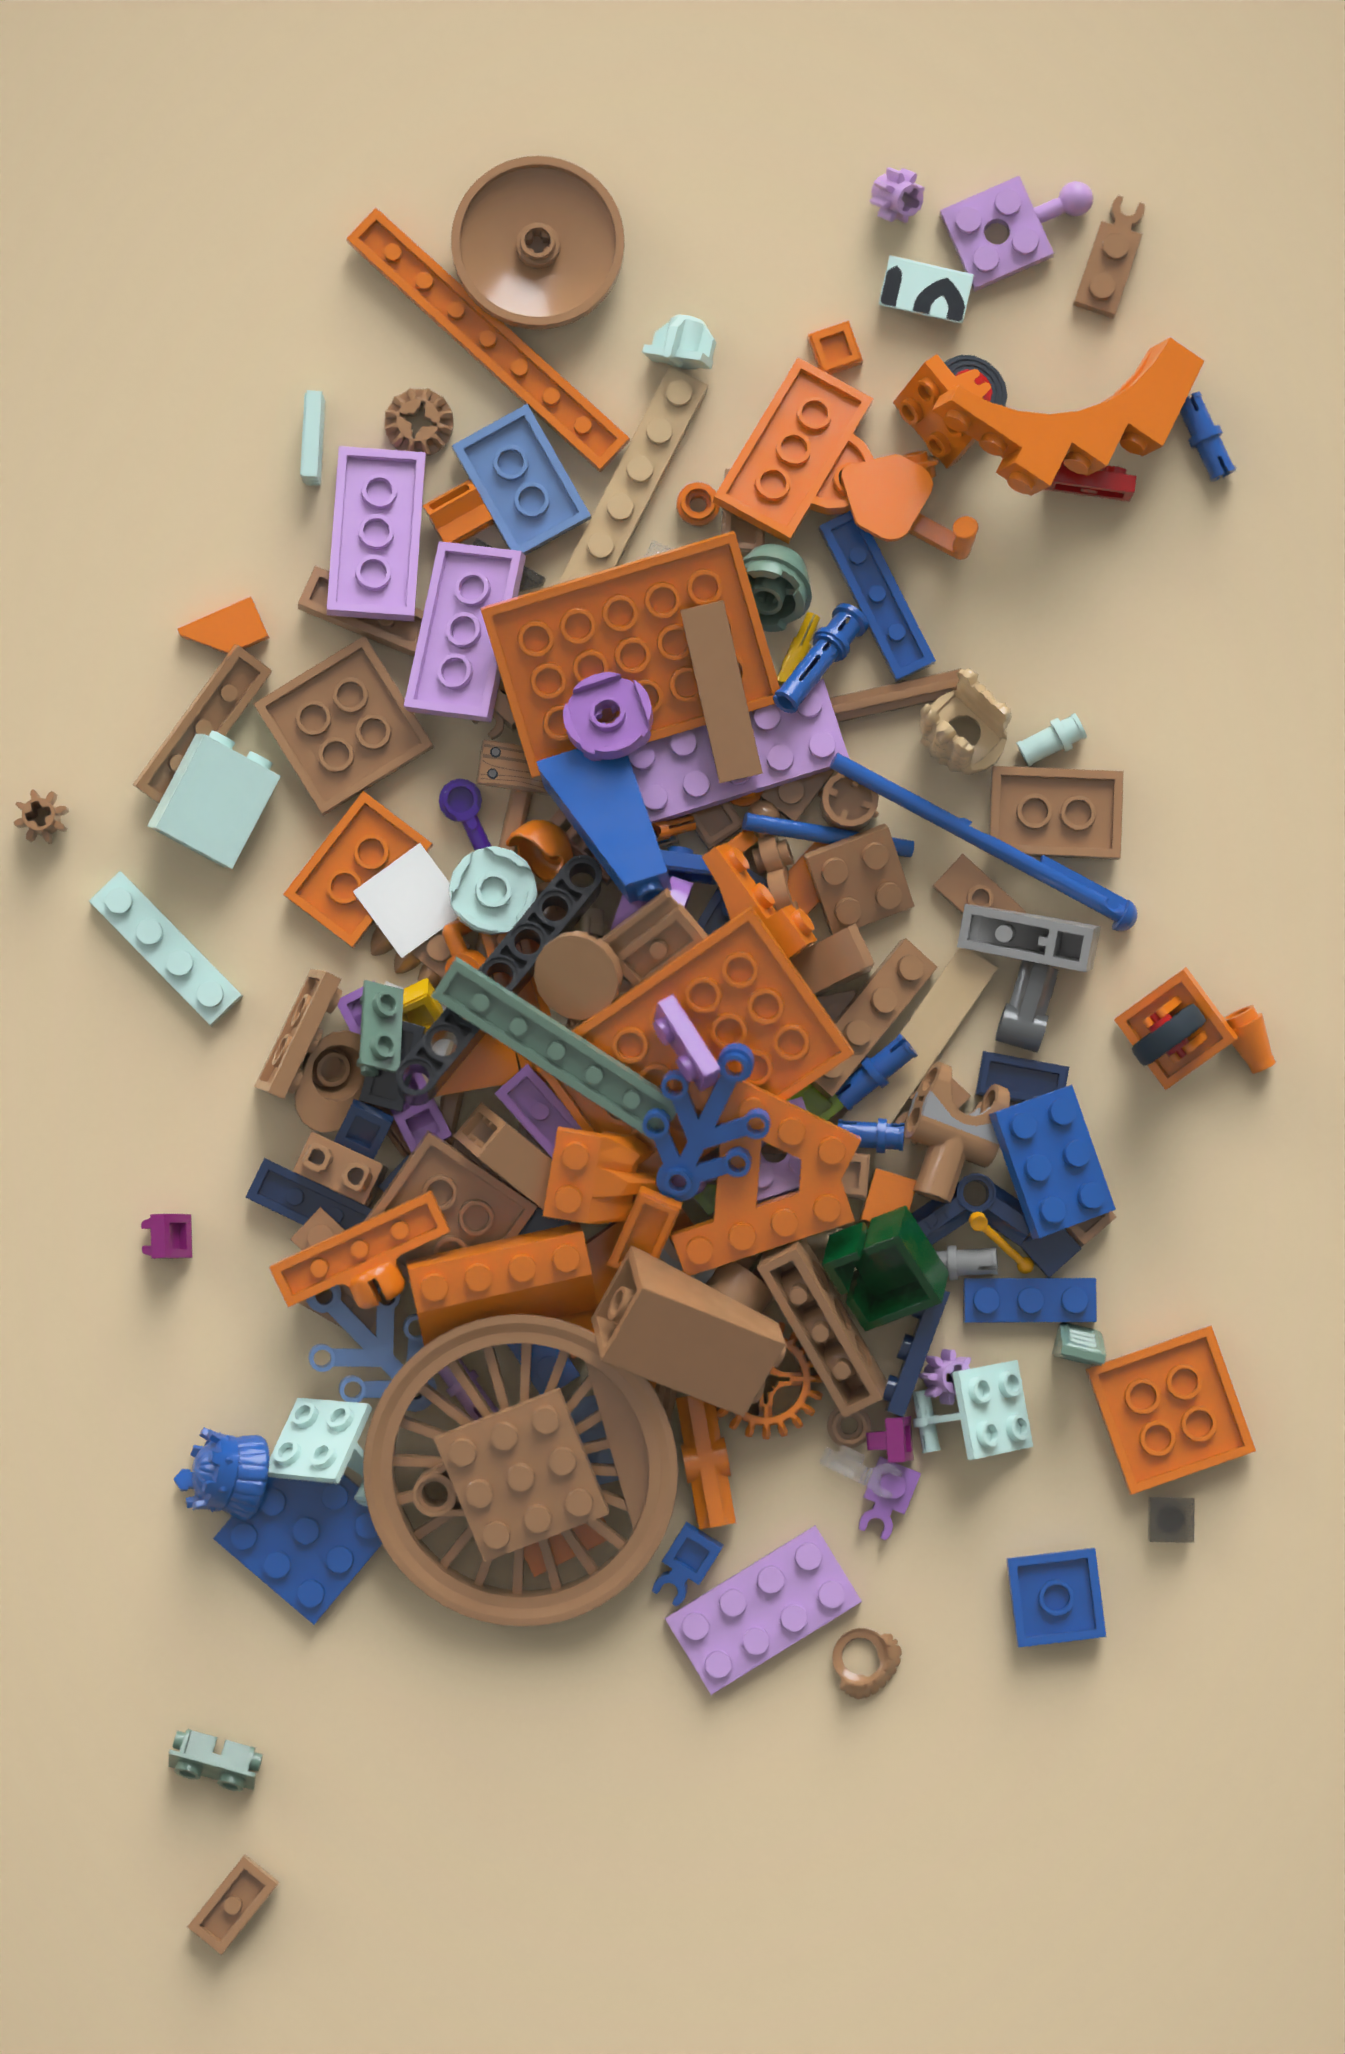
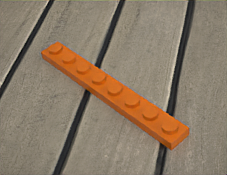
(488, 340)

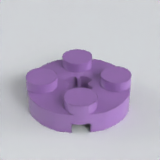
(614, 739)

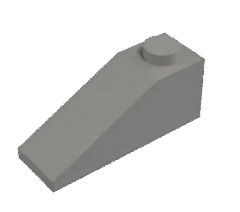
(1029, 937)

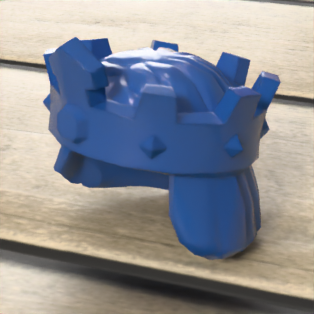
(227, 1474)

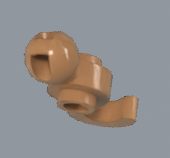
(773, 857)

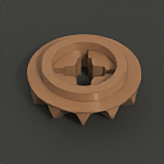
(428, 439)

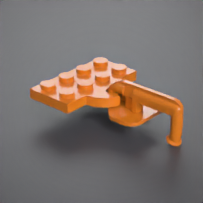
(804, 449)

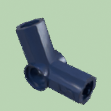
(999, 1208)

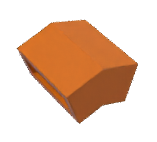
(458, 513)

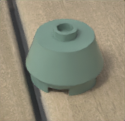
(778, 585)

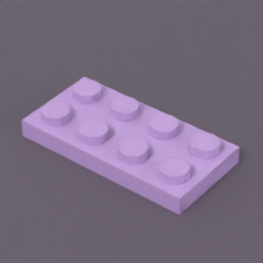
(376, 533)
(453, 657)
(763, 1609)

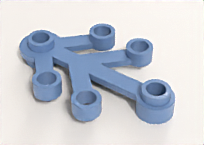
(376, 1349)

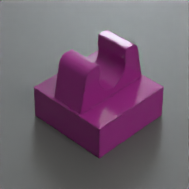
(169, 1236)
(896, 1439)

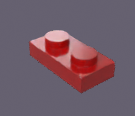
(1108, 483)

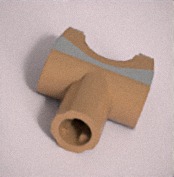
(950, 1133)

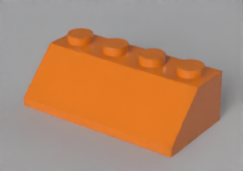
(520, 1274)

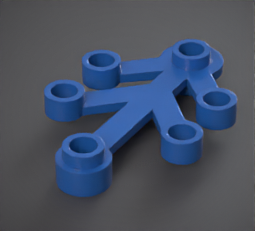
(702, 1130)

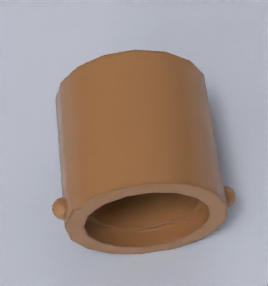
(847, 803)

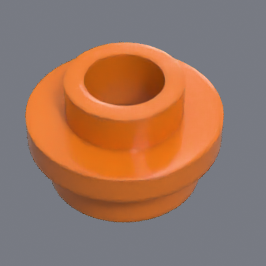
(694, 491)

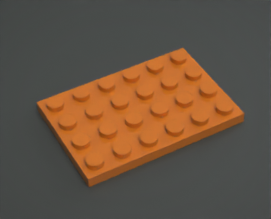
(629, 626)
(733, 991)

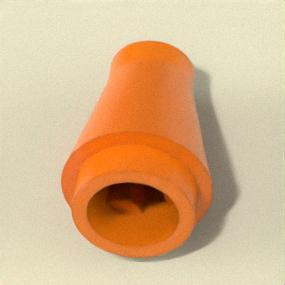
(1252, 1038)

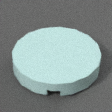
(480, 893)

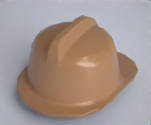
(329, 1082)

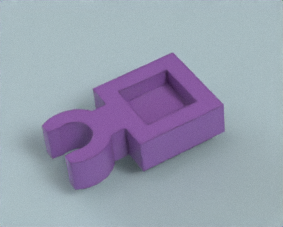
(902, 1493)

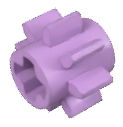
(897, 195)
(935, 1375)

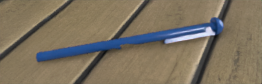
(1046, 870)

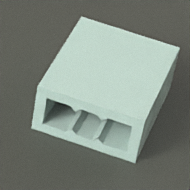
(215, 799)

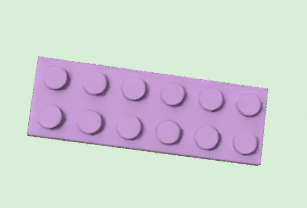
(680, 771)

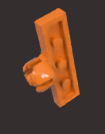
(362, 1255)

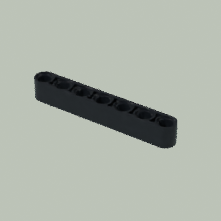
(503, 959)

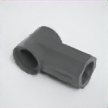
(1025, 1015)

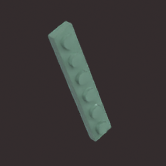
(551, 1046)

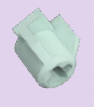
(682, 344)

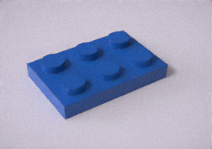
(1052, 1162)

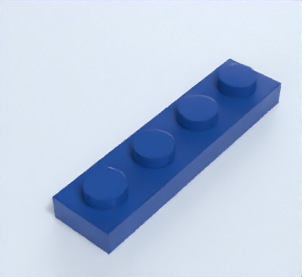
(877, 596)

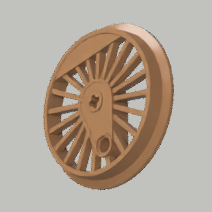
(635, 1433)

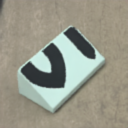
(926, 289)

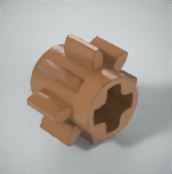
(52, 821)

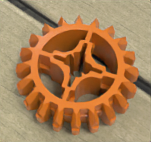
(801, 1379)

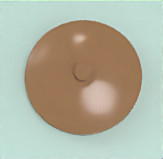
(537, 242)

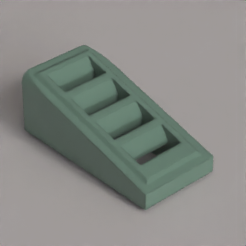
(1079, 1344)

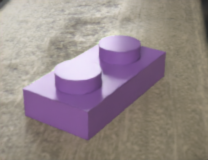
(693, 1056)
(536, 1107)

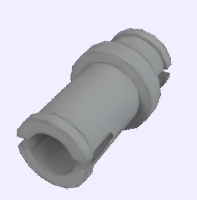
(969, 1261)

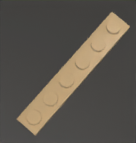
(637, 475)

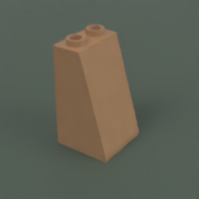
(685, 1334)

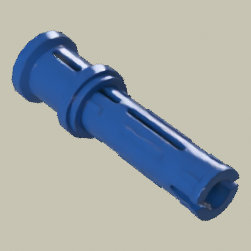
(829, 646)

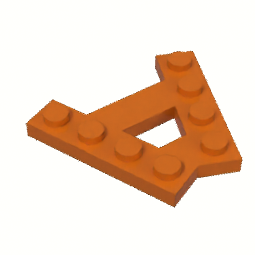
(749, 1228)

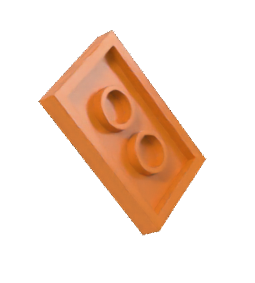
(353, 853)

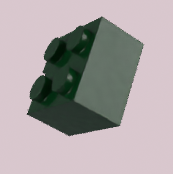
(894, 1266)

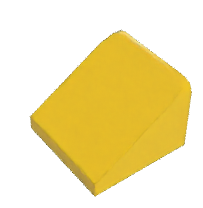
(419, 1005)

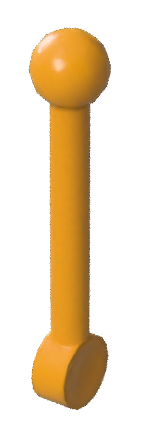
(980, 1223)

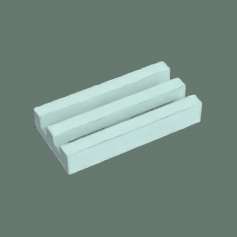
(312, 438)

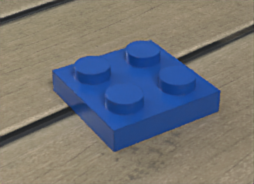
(1056, 1597)

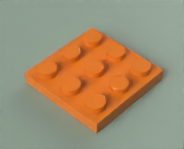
(1170, 1410)

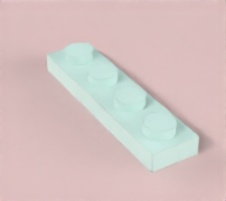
(165, 948)

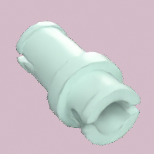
(1052, 739)

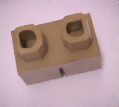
(340, 1169)

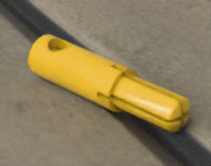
(796, 651)

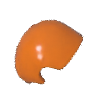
(542, 846)

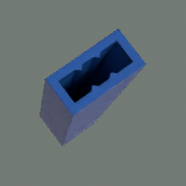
(611, 819)

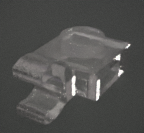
(850, 1465)

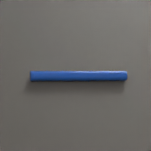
(811, 832)

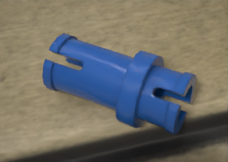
(876, 1135)

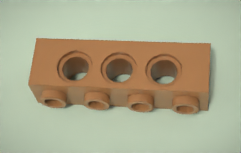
(823, 1326)

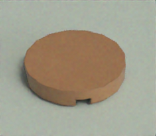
(578, 975)

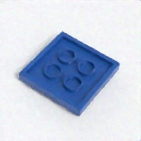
(304, 1541)

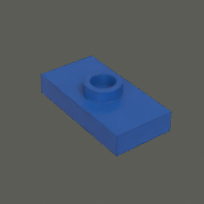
(686, 865)

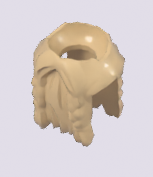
(968, 701)

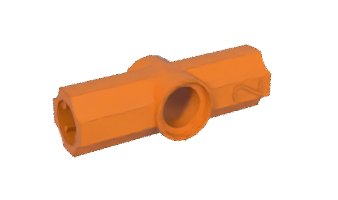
(705, 1462)

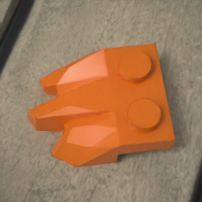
(595, 1176)

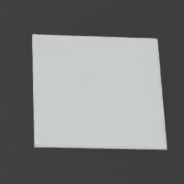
(408, 900)

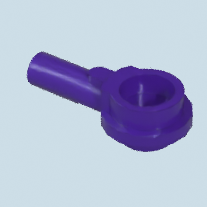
(461, 802)

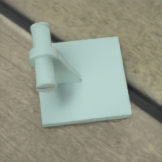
(989, 1411)
(321, 1442)

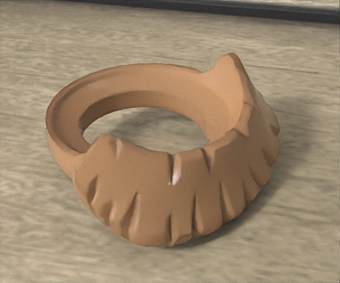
(858, 1684)

